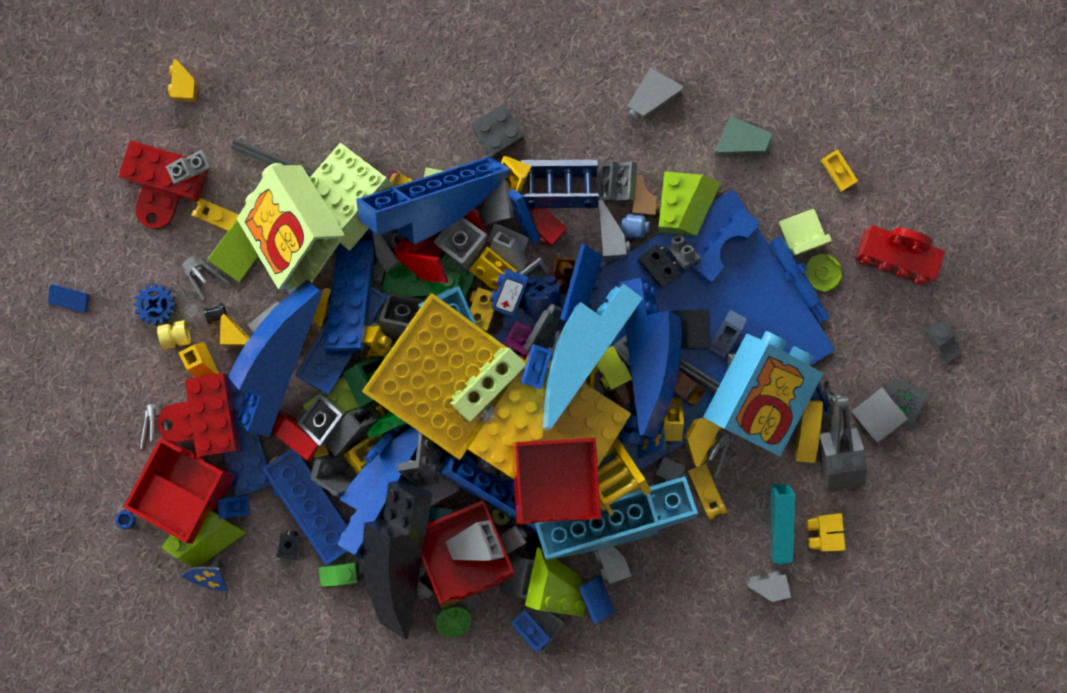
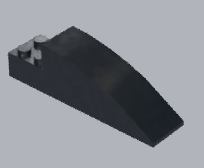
(395, 553)

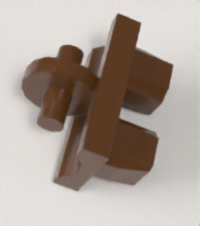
(563, 270)

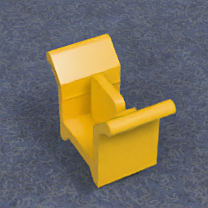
(377, 341)

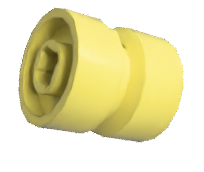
(173, 335)

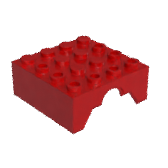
(556, 480)
(461, 578)

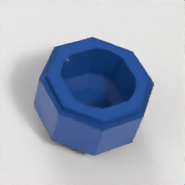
(125, 519)

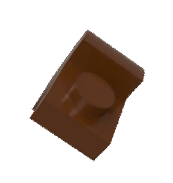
(688, 389)
(622, 395)

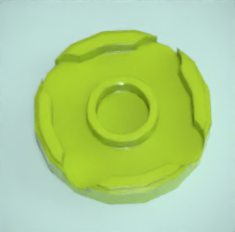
(823, 272)

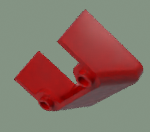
(423, 256)

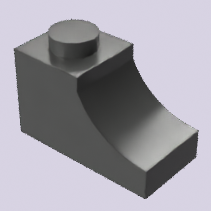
(943, 341)

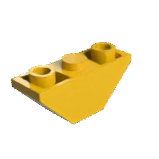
(700, 438)

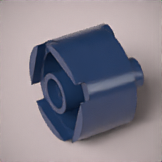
(540, 294)

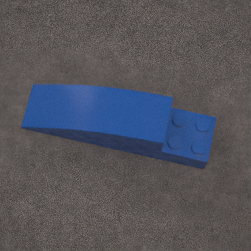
(432, 202)
(271, 356)
(653, 357)
(370, 486)

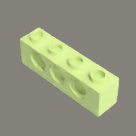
(512, 365)

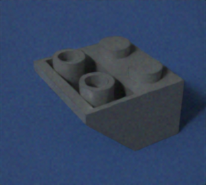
(518, 585)

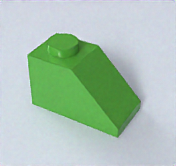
(339, 574)

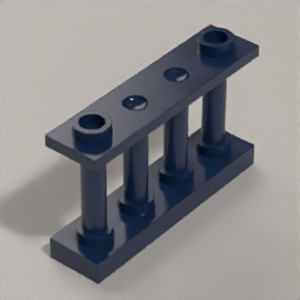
(561, 169)

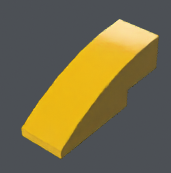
(808, 432)

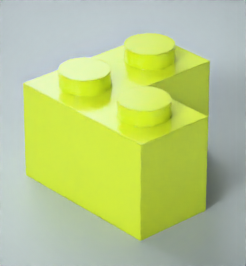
(612, 370)

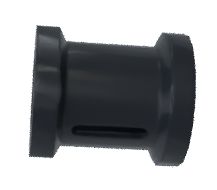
(214, 313)

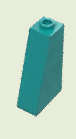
(782, 523)

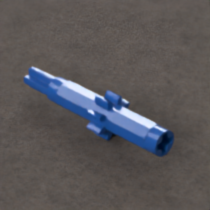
(795, 272)

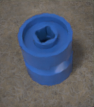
(631, 432)

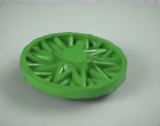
(453, 621)

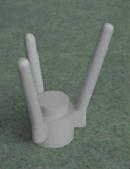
(193, 268)
(152, 414)
(721, 442)

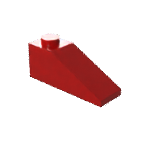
(546, 225)
(294, 436)

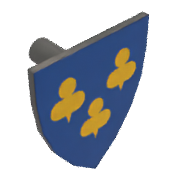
(653, 446)
(207, 576)

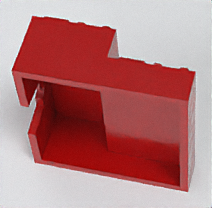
(178, 490)

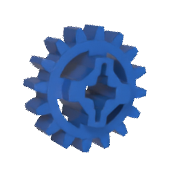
(149, 309)

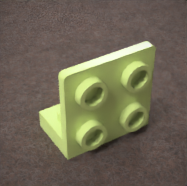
(804, 232)

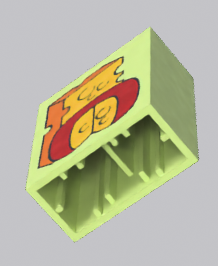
(289, 225)

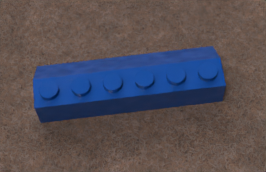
(481, 485)

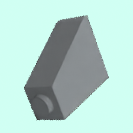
(652, 94)
(476, 543)

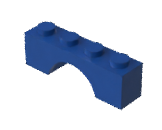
(741, 227)

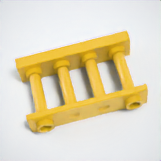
(629, 471)

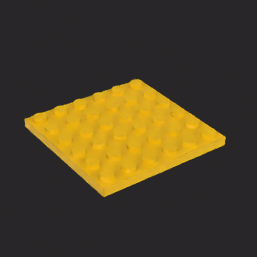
(428, 367)
(521, 420)

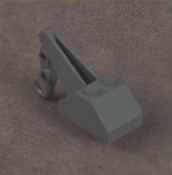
(841, 449)

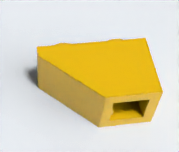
(183, 85)
(198, 360)

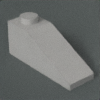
(612, 236)

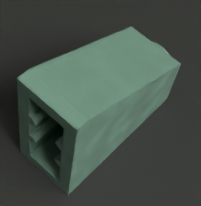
(743, 139)

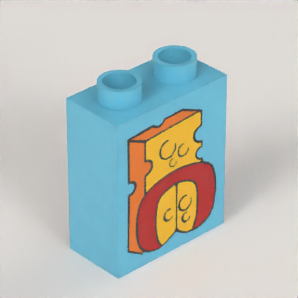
(764, 392)

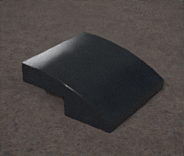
(694, 328)

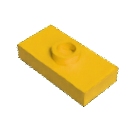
(839, 170)

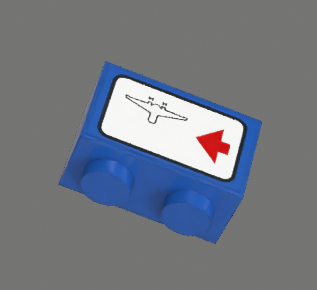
(508, 292)

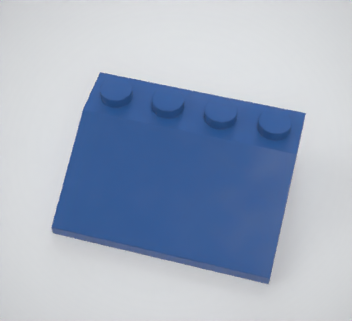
(582, 281)

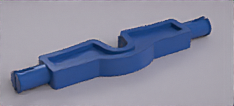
(381, 444)

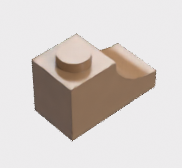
(645, 202)

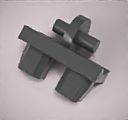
(683, 252)

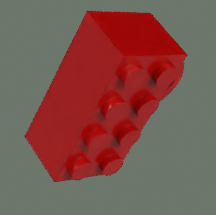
(159, 195)
(900, 252)
(205, 417)

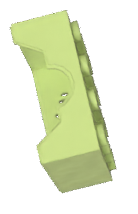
(343, 180)

